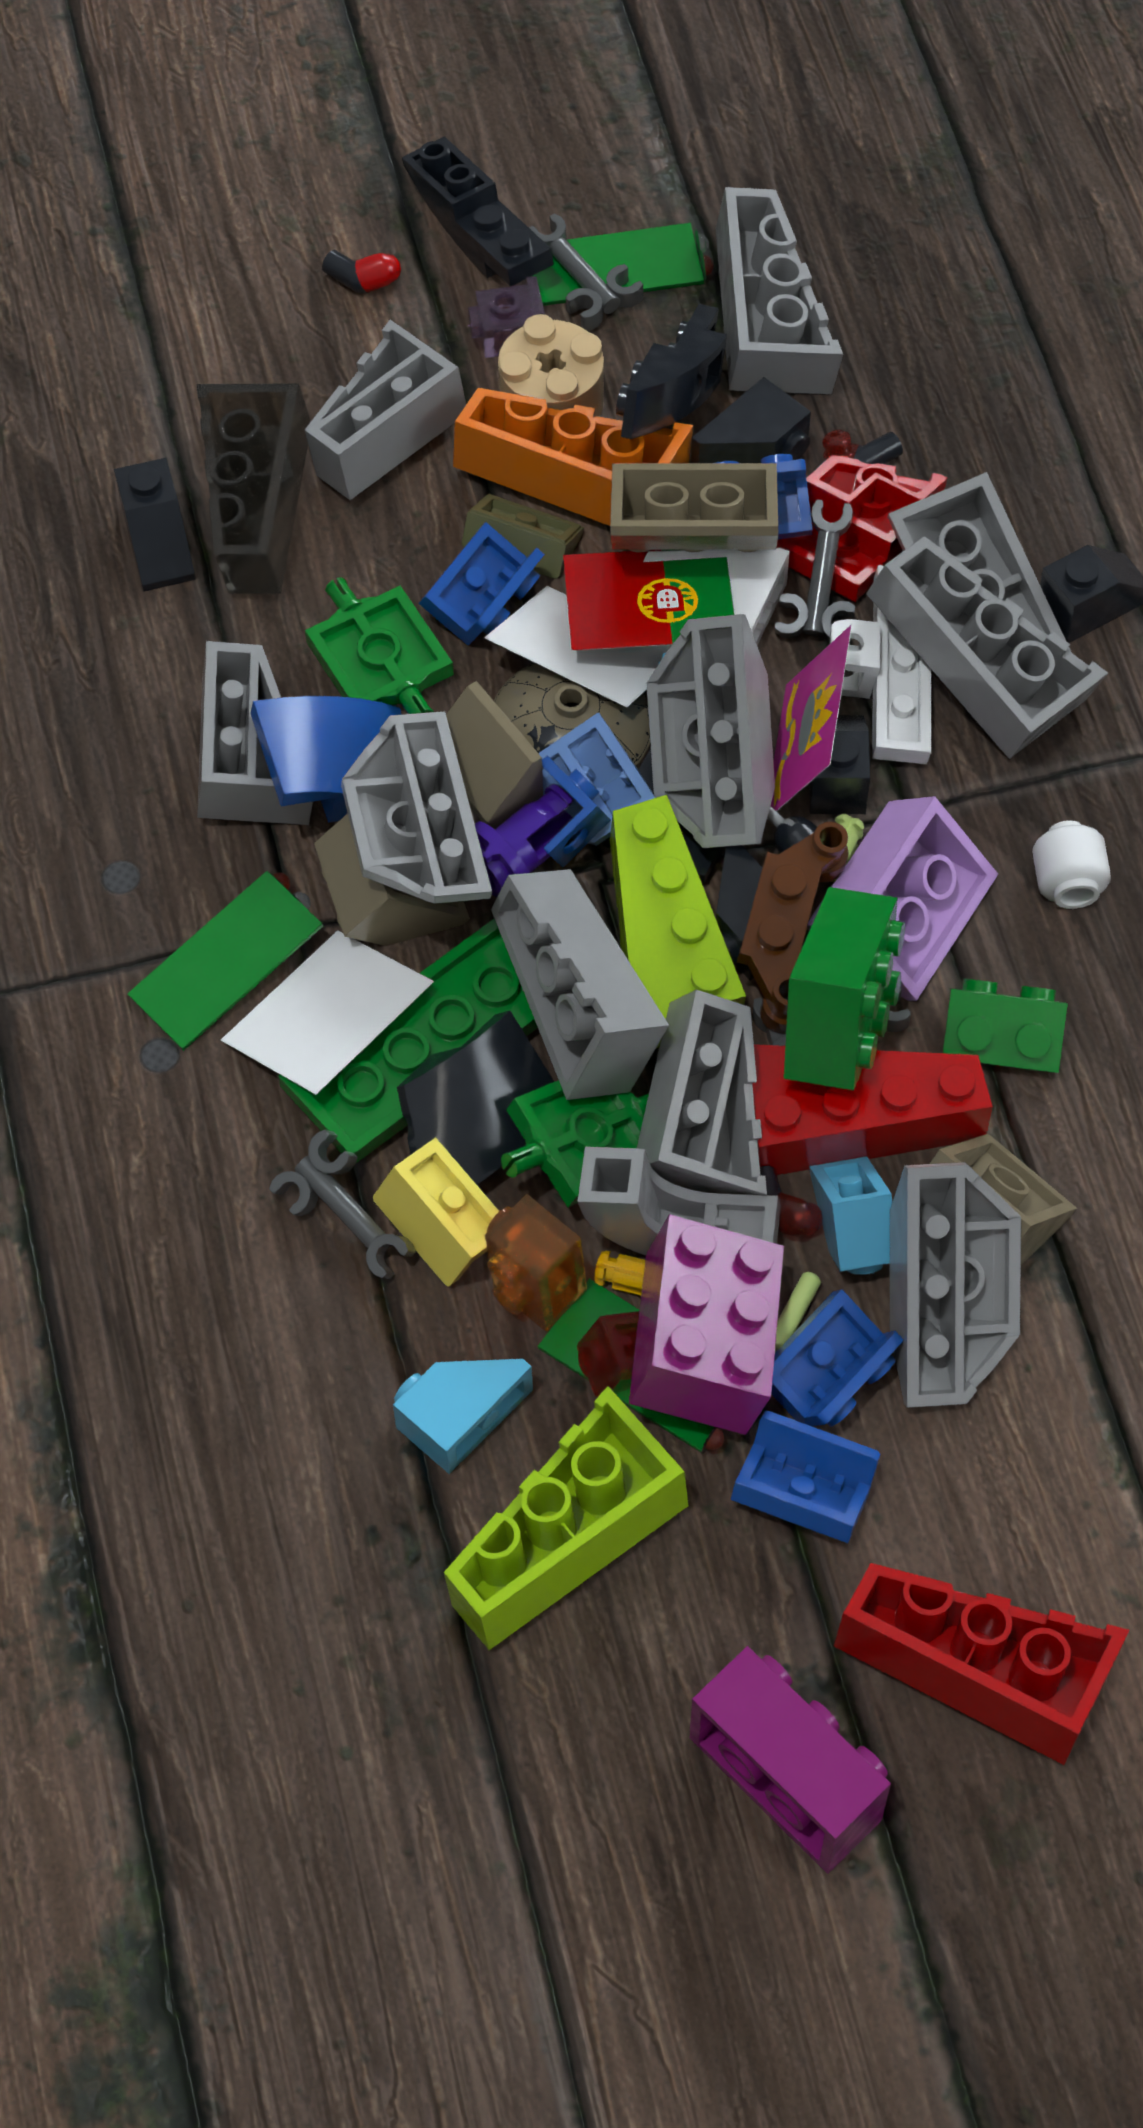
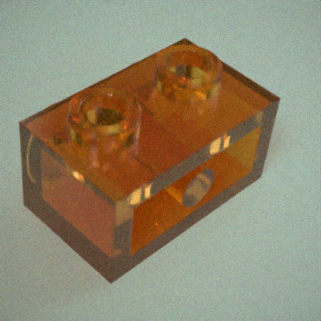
(534, 1262)

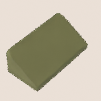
(526, 530)

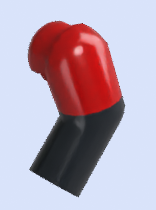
(363, 274)

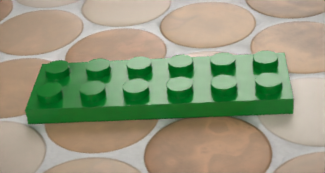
(467, 991)

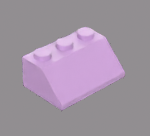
(932, 870)

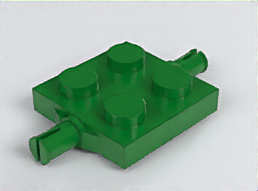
(379, 648)
(562, 1128)

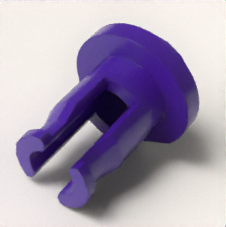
(521, 839)

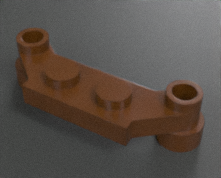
(783, 912)

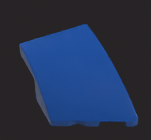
(315, 743)

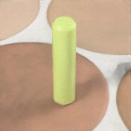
(796, 1307)

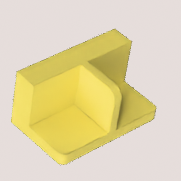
(437, 1210)

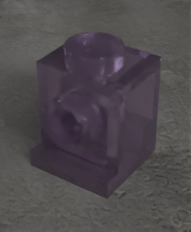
(503, 312)

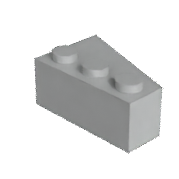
(385, 412)
(231, 761)
(701, 1099)

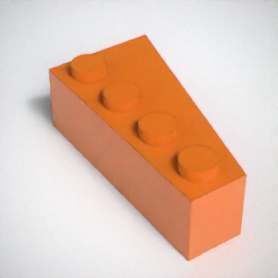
(555, 452)

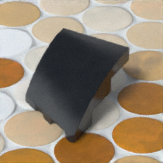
(466, 1093)

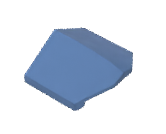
(604, 763)

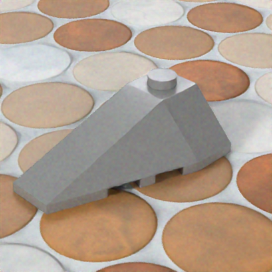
(977, 532)

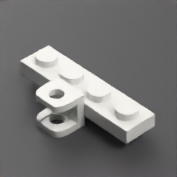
(898, 683)

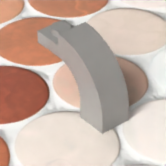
(631, 1201)

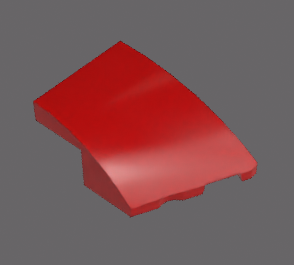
(870, 540)

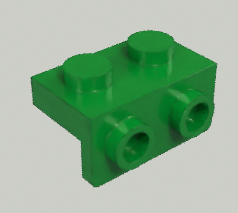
(1006, 1028)

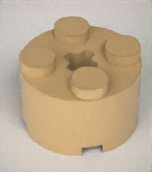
(554, 364)

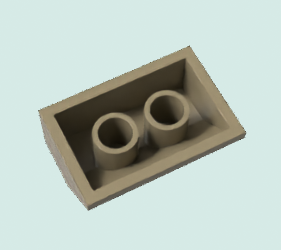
(694, 506)

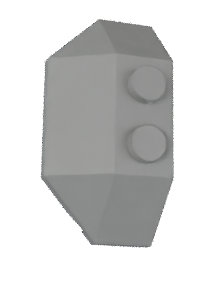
(713, 732)
(415, 813)
(951, 1281)

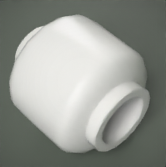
(1071, 864)

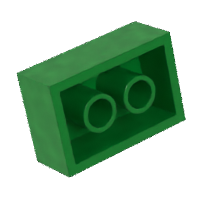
(843, 988)

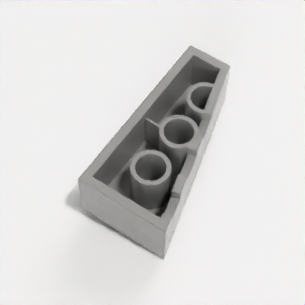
(768, 300)
(982, 647)
(577, 984)

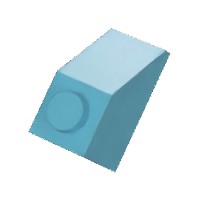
(854, 1213)
(459, 1405)

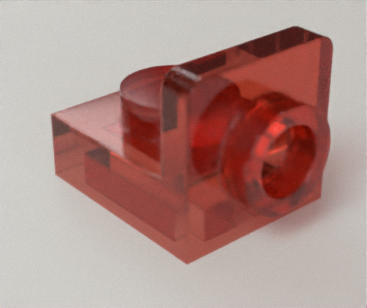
(609, 1350)

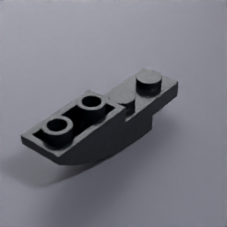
(472, 214)
(673, 377)

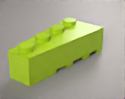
(665, 910)
(568, 1522)

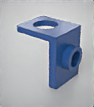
(589, 819)

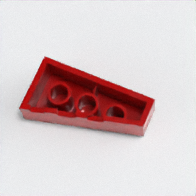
(895, 1109)
(982, 1656)

